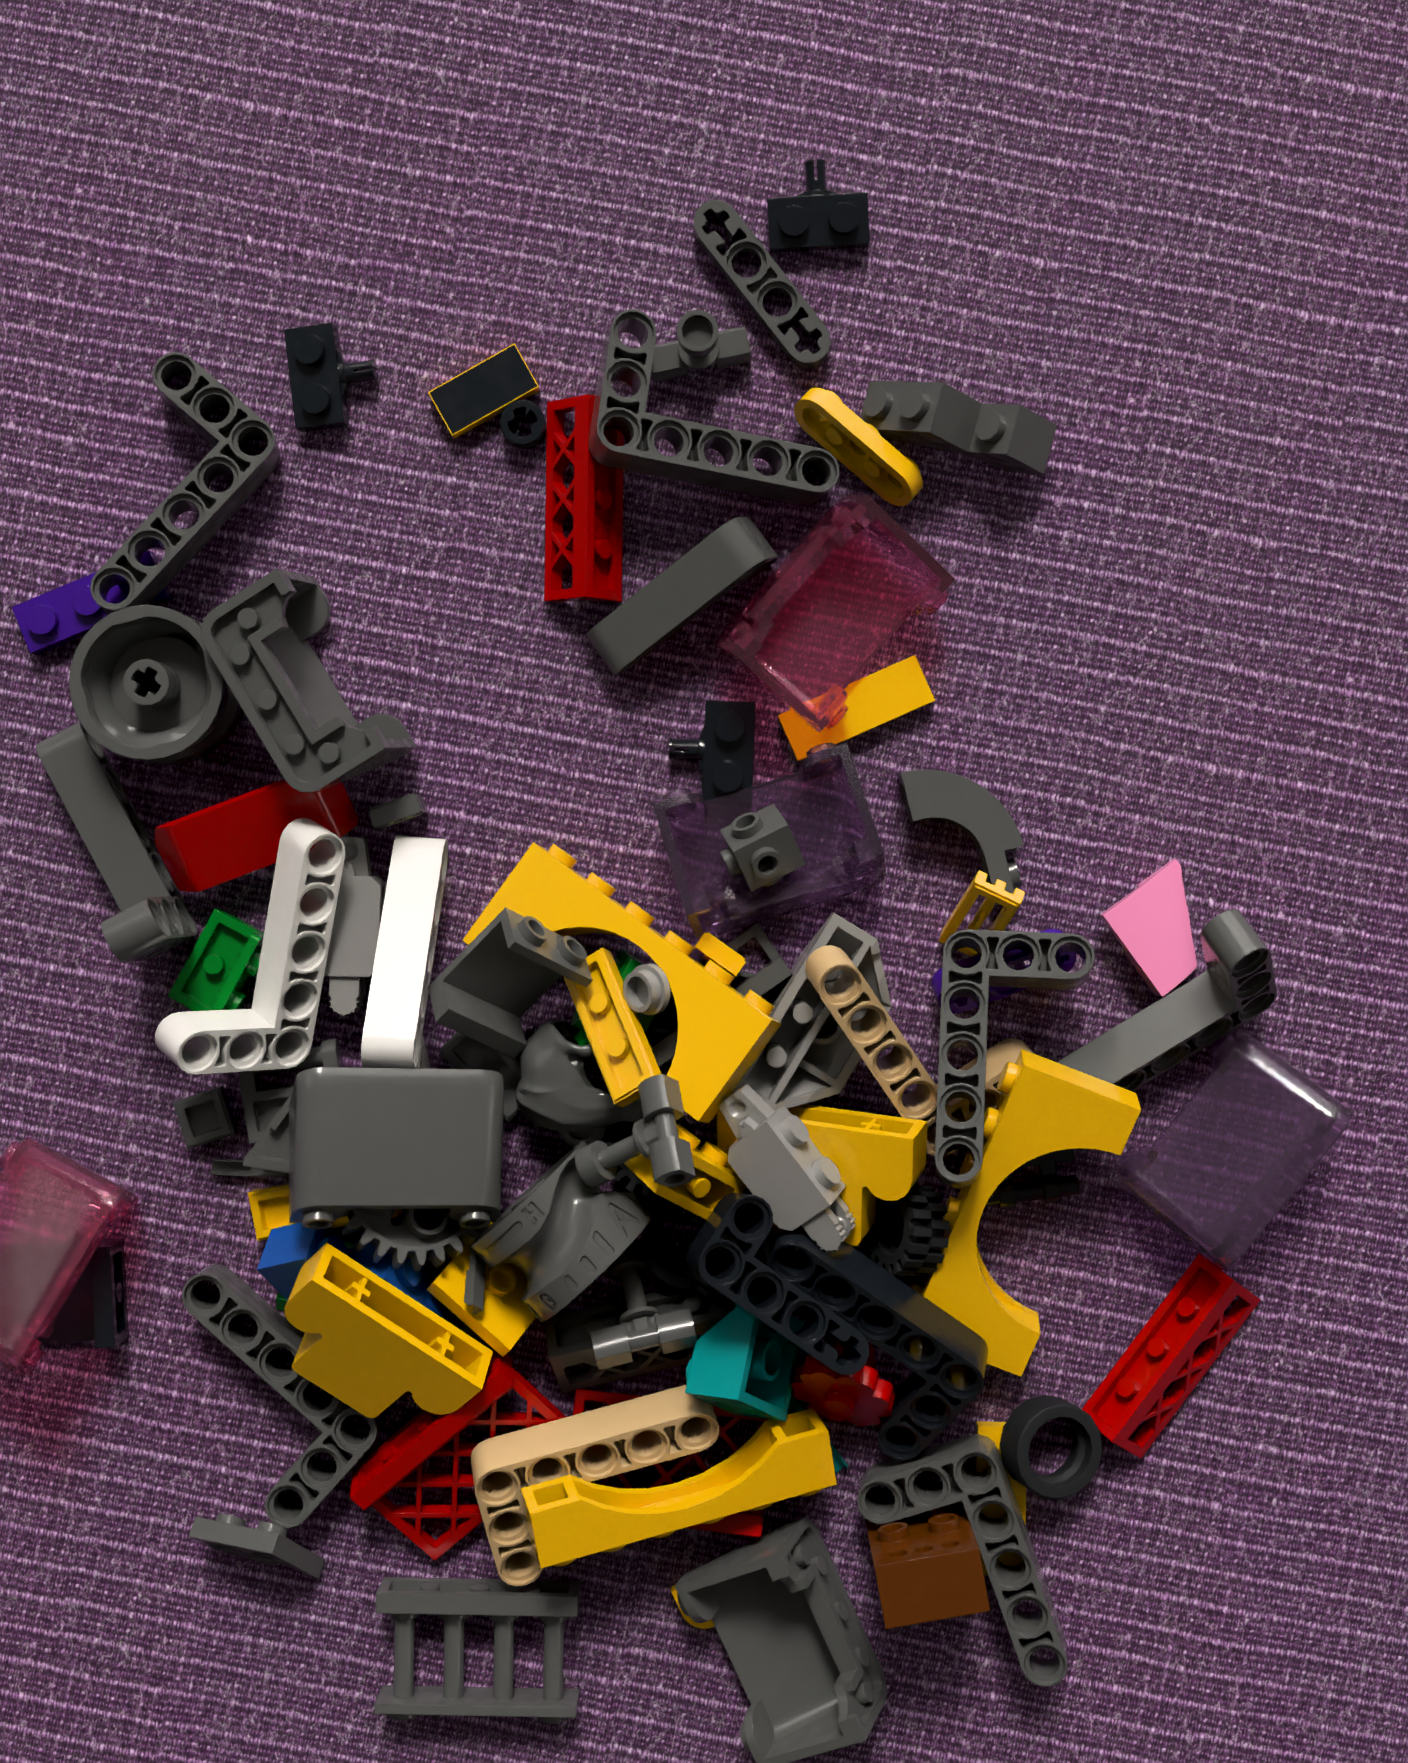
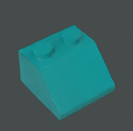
(744, 1367)

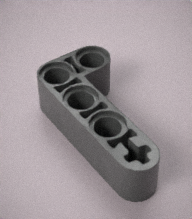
(681, 593)

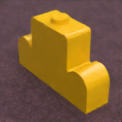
(872, 1152)
(377, 1342)

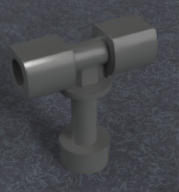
(699, 347)
(652, 1137)
(641, 1324)

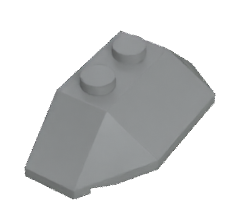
(810, 1051)

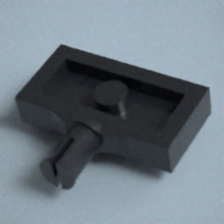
(818, 217)
(321, 376)
(723, 747)

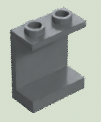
(502, 978)

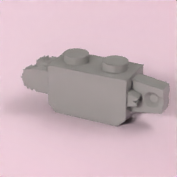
(354, 929)
(786, 1169)

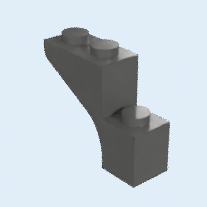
(952, 421)

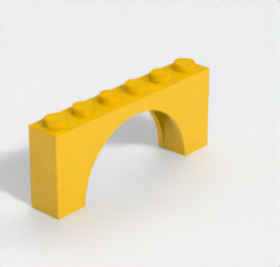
(716, 1024)
(1039, 1112)

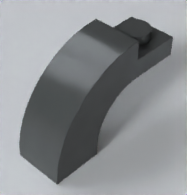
(973, 810)

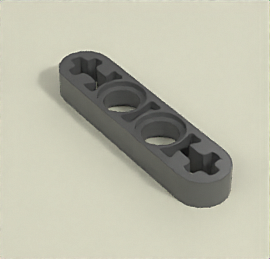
(756, 288)

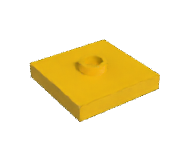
(503, 1312)

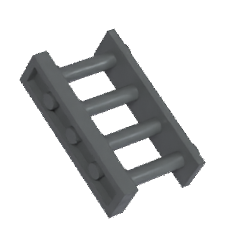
(454, 1602)

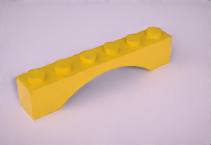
(582, 1518)

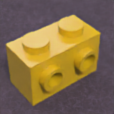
(709, 1186)

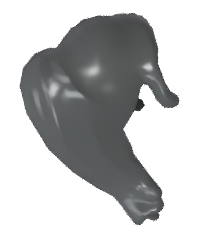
(556, 1088)

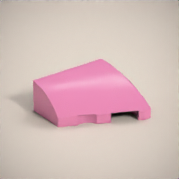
(1156, 929)

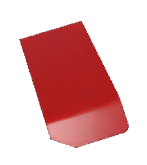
(245, 832)

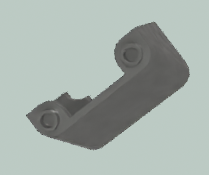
(285, 690)
(395, 1143)
(790, 1642)

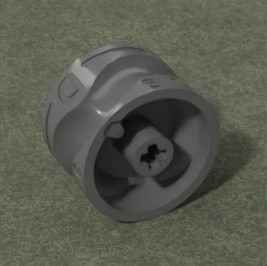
(118, 682)
(562, 1235)

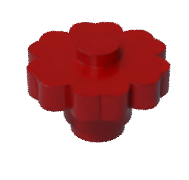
(854, 1397)

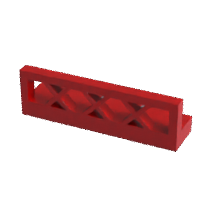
(594, 502)
(1166, 1354)

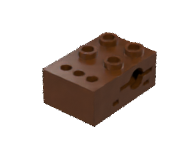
(927, 1567)

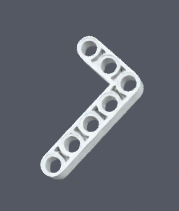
(405, 955)
(280, 1023)

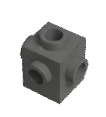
(760, 848)

